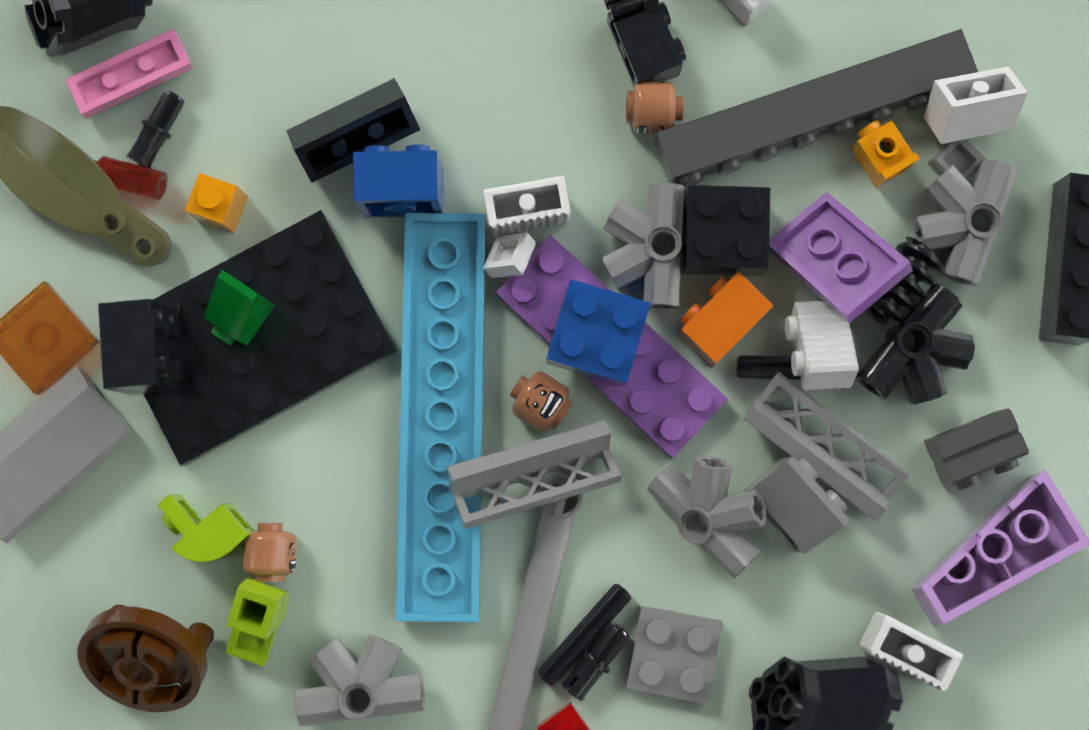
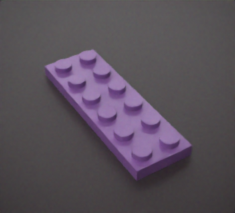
(663, 390)

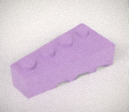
(1010, 546)

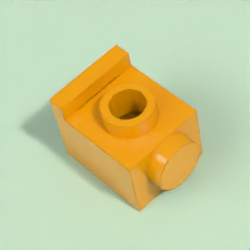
(879, 165)

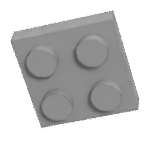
(674, 654)

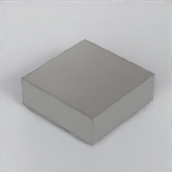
(960, 155)

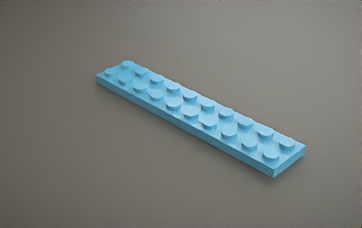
(440, 414)

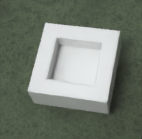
(509, 255)

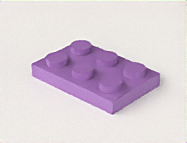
(839, 257)

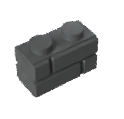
(976, 448)

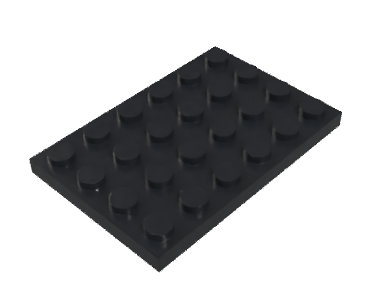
(308, 342)

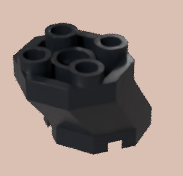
(77, 23)
(825, 695)

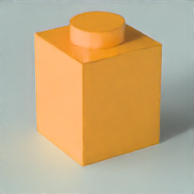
(216, 202)

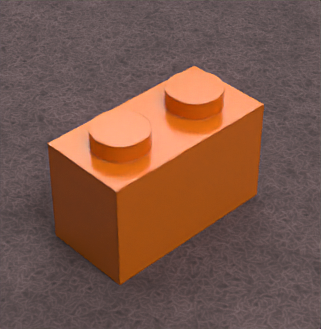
(724, 318)

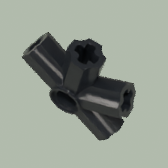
(932, 348)

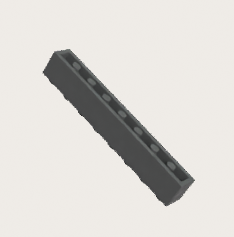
(811, 109)

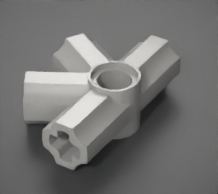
(954, 225)
(640, 233)
(724, 514)
(345, 675)

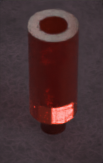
(135, 178)

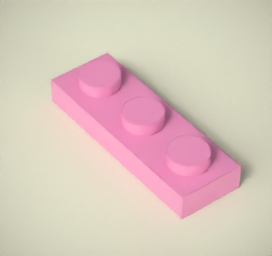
(129, 73)

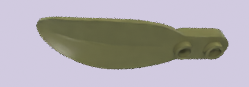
(72, 188)

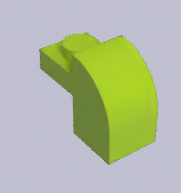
(206, 539)
(255, 620)

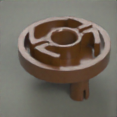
(136, 649)

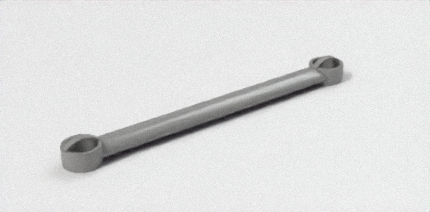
(533, 615)

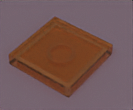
(43, 338)

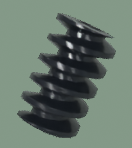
(921, 260)

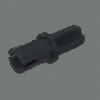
(156, 129)
(596, 661)

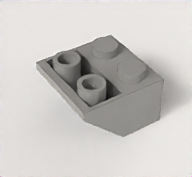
(799, 504)

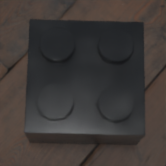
(726, 230)
(139, 347)

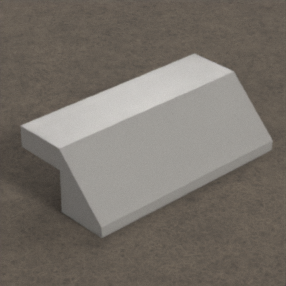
(54, 448)

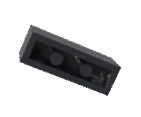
(369, 119)

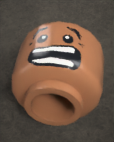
(653, 107)
(540, 401)
(269, 553)

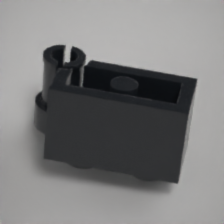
(645, 39)

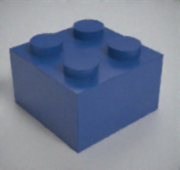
(398, 181)
(597, 333)

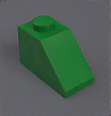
(235, 310)

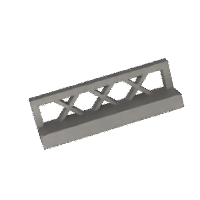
(528, 461)
(830, 467)

